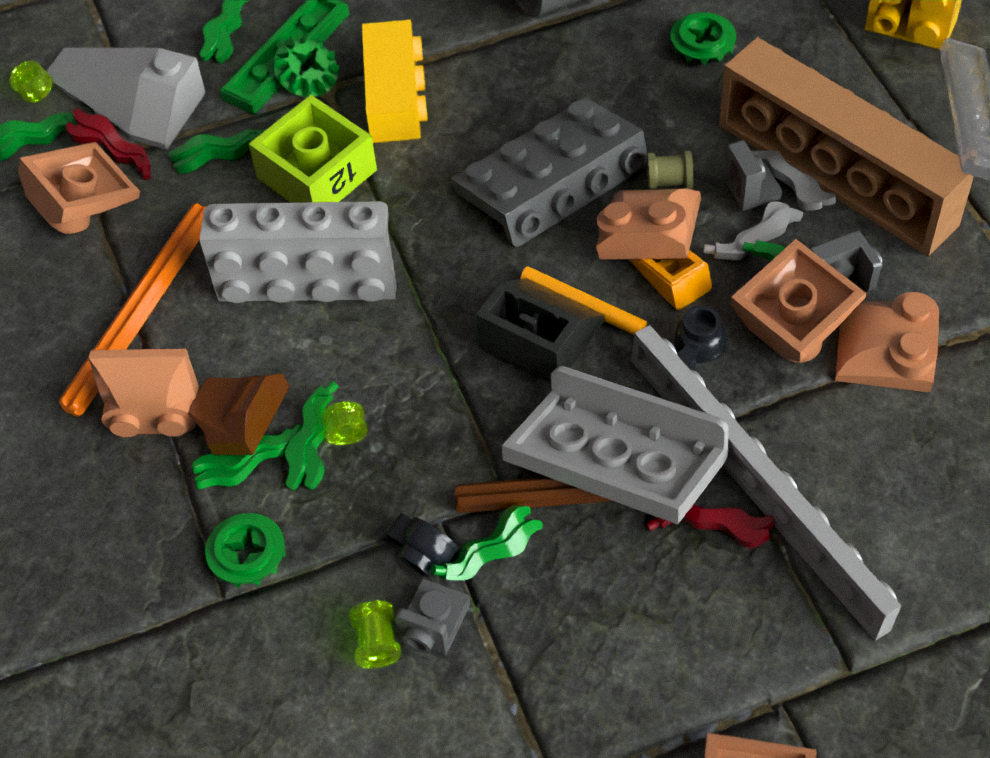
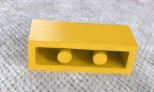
(393, 81)

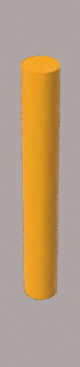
(613, 315)

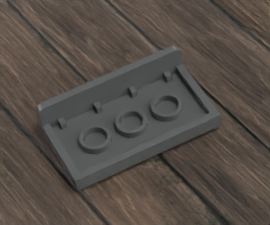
(553, 169)

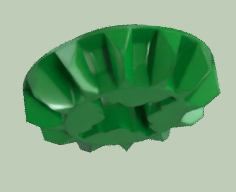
(696, 27)
(317, 79)
(233, 535)

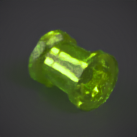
(374, 634)

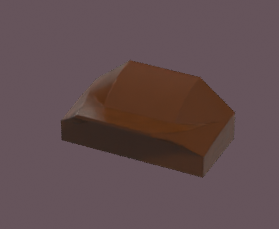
(237, 411)

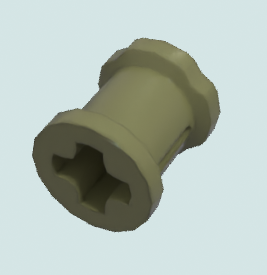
(669, 170)

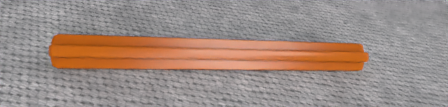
(137, 307)

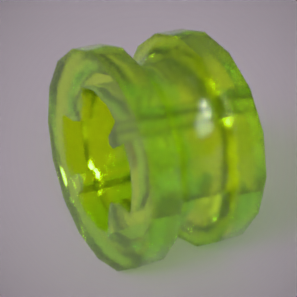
(24, 74)
(344, 423)

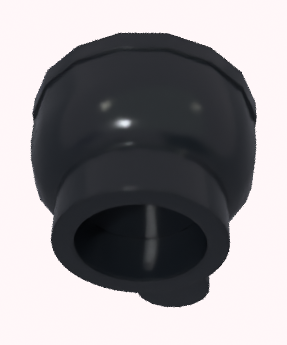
(700, 336)
(421, 544)

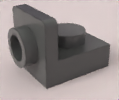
(749, 178)
(854, 256)
(432, 618)

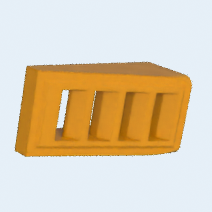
(682, 285)

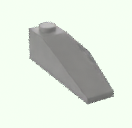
(137, 89)

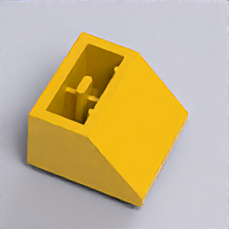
(914, 20)

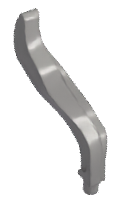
(806, 188)
(773, 224)

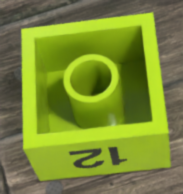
(313, 154)

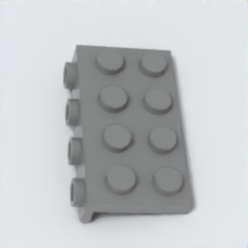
(299, 251)
(621, 444)

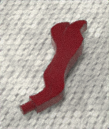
(100, 130)
(738, 524)

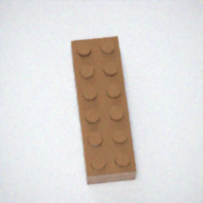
(845, 145)

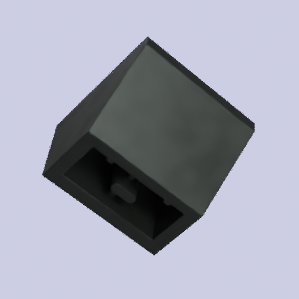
(535, 327)

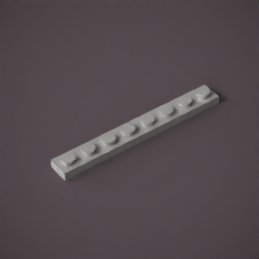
(773, 490)

